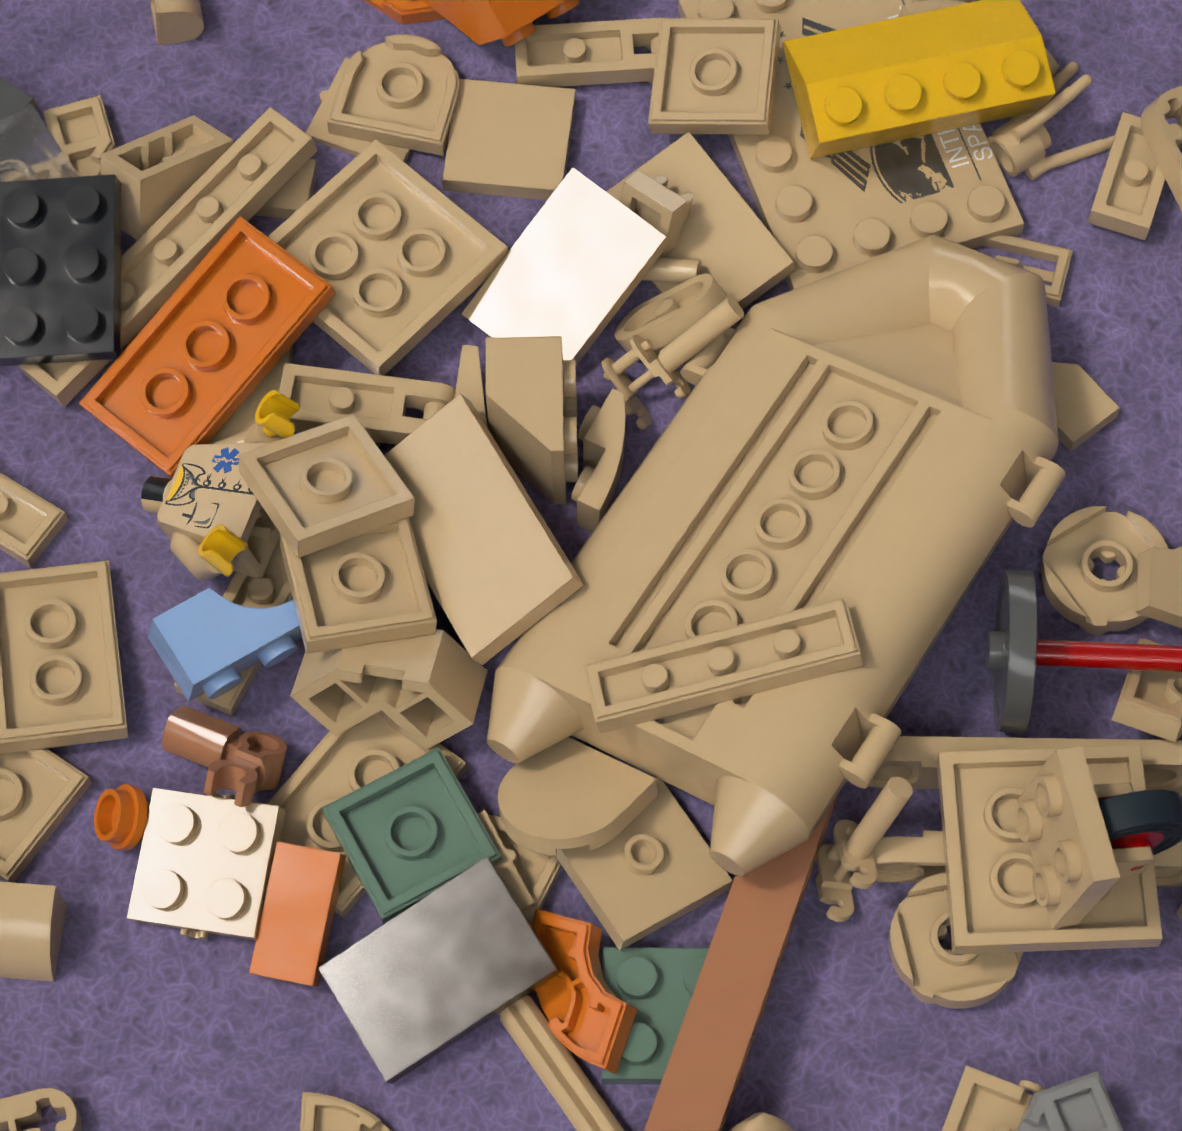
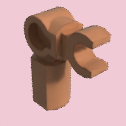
(233, 759)

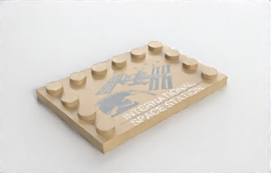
(865, 199)

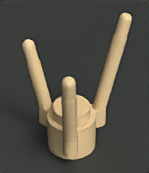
(1023, 139)

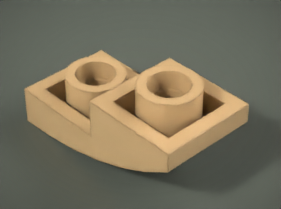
(603, 456)

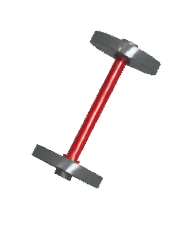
(1016, 651)

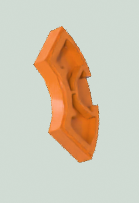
(578, 1000)

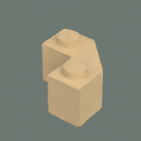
(417, 681)

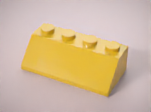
(918, 75)

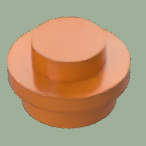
(121, 816)

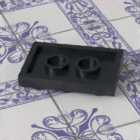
(60, 270)

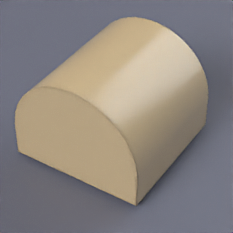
(176, 20)

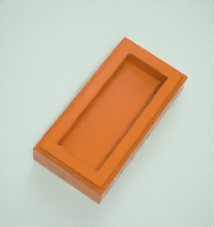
(297, 914)

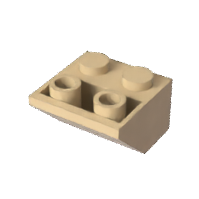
(534, 410)

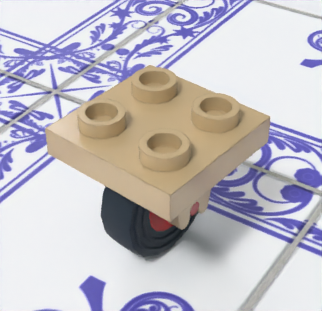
(1089, 833)

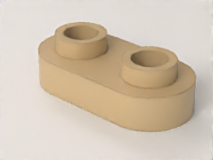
(670, 312)

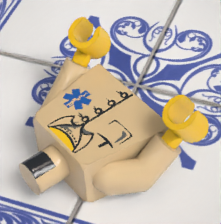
(209, 506)

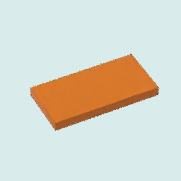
(208, 346)

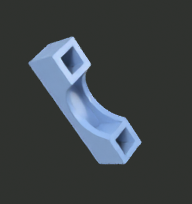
(214, 640)

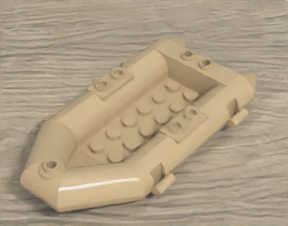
(829, 452)

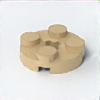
(1068, 567)
(935, 972)

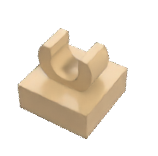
(657, 205)

